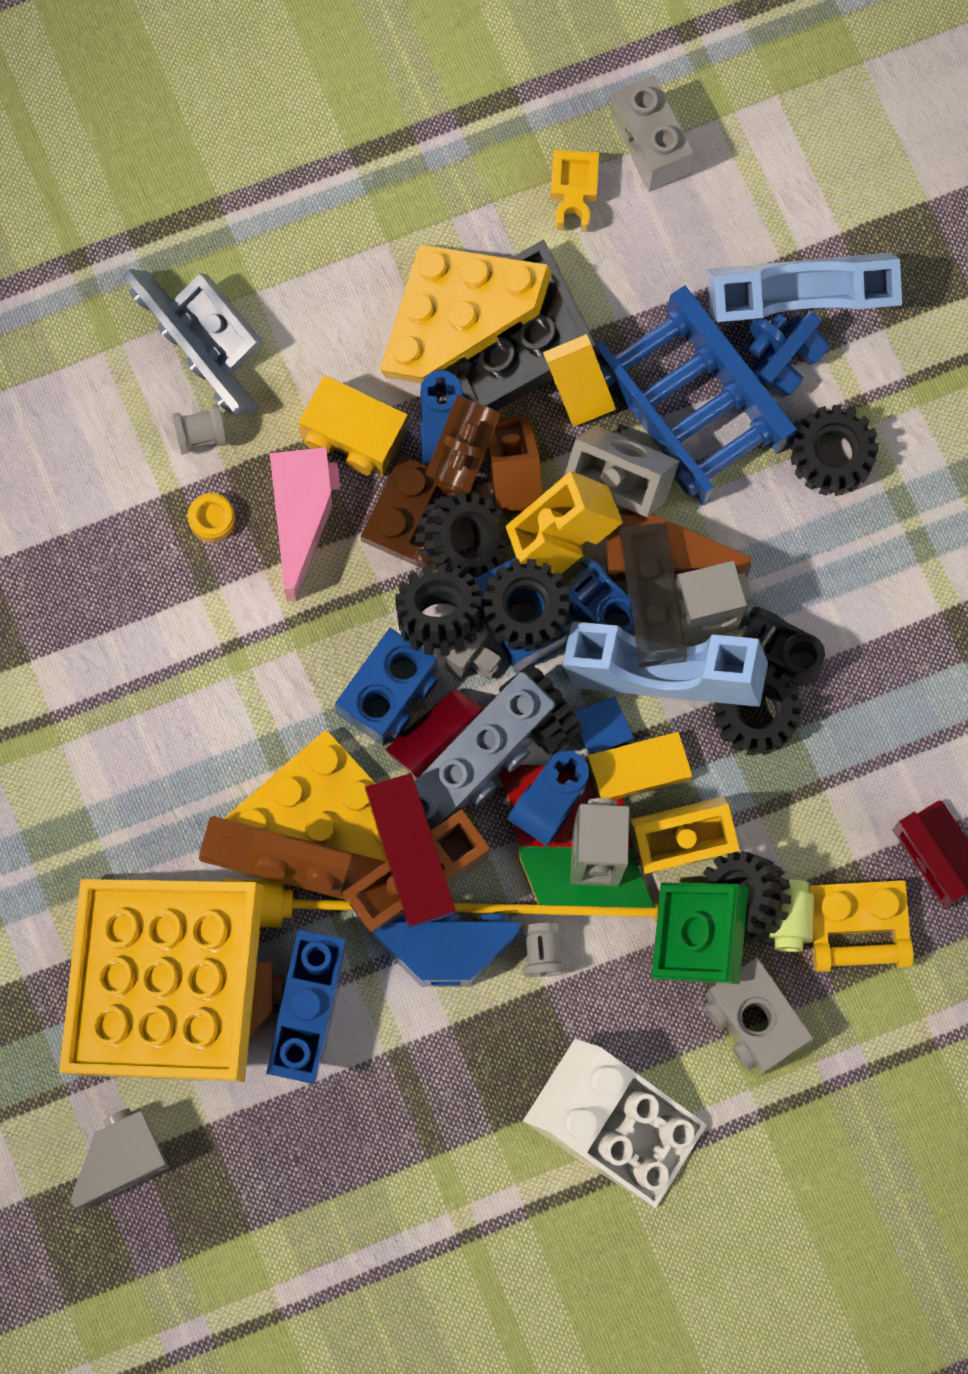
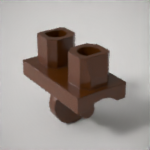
(463, 443)

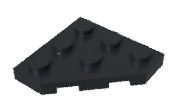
(517, 360)

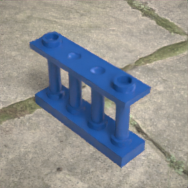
(739, 390)

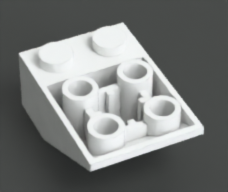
(615, 1121)

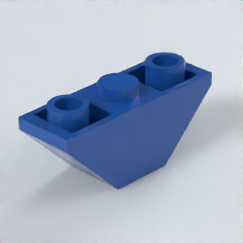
(446, 949)
(307, 1007)

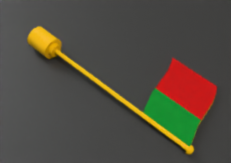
(545, 867)

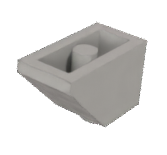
(118, 1159)

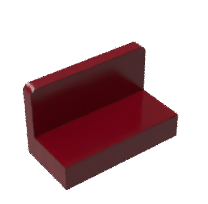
(433, 732)
(937, 851)

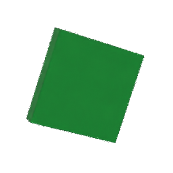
(700, 932)

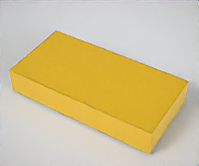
(579, 380)
(639, 767)

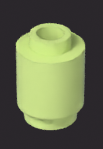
(798, 925)

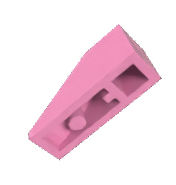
(302, 506)

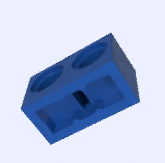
(377, 682)

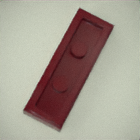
(410, 850)

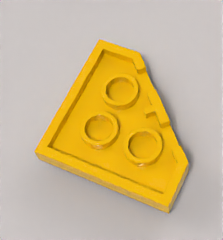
(458, 308)
(317, 800)

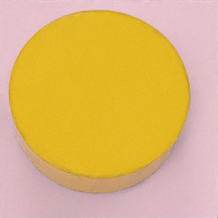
(211, 517)

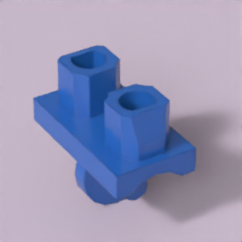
(798, 338)

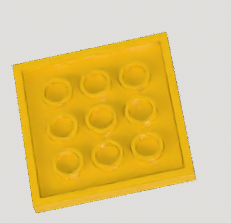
(162, 979)

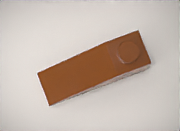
(687, 548)
(459, 851)

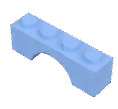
(804, 284)
(715, 671)

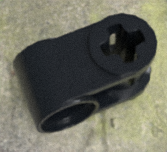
(781, 641)

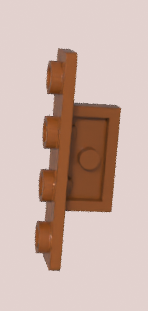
(283, 857)

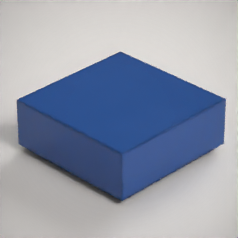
(603, 726)

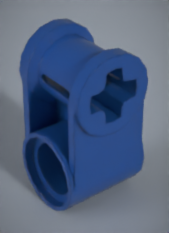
(435, 414)
(596, 596)
(548, 803)

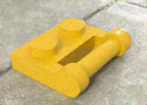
(860, 910)

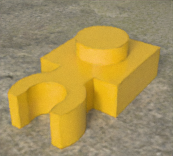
(575, 183)

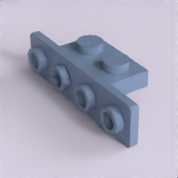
(206, 330)
(483, 750)

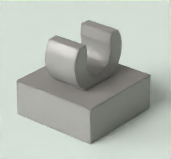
(475, 656)

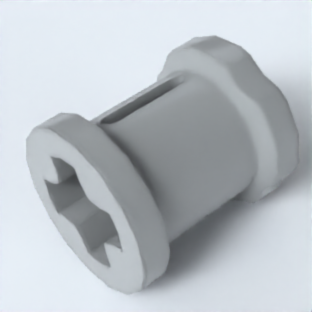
(199, 429)
(543, 949)

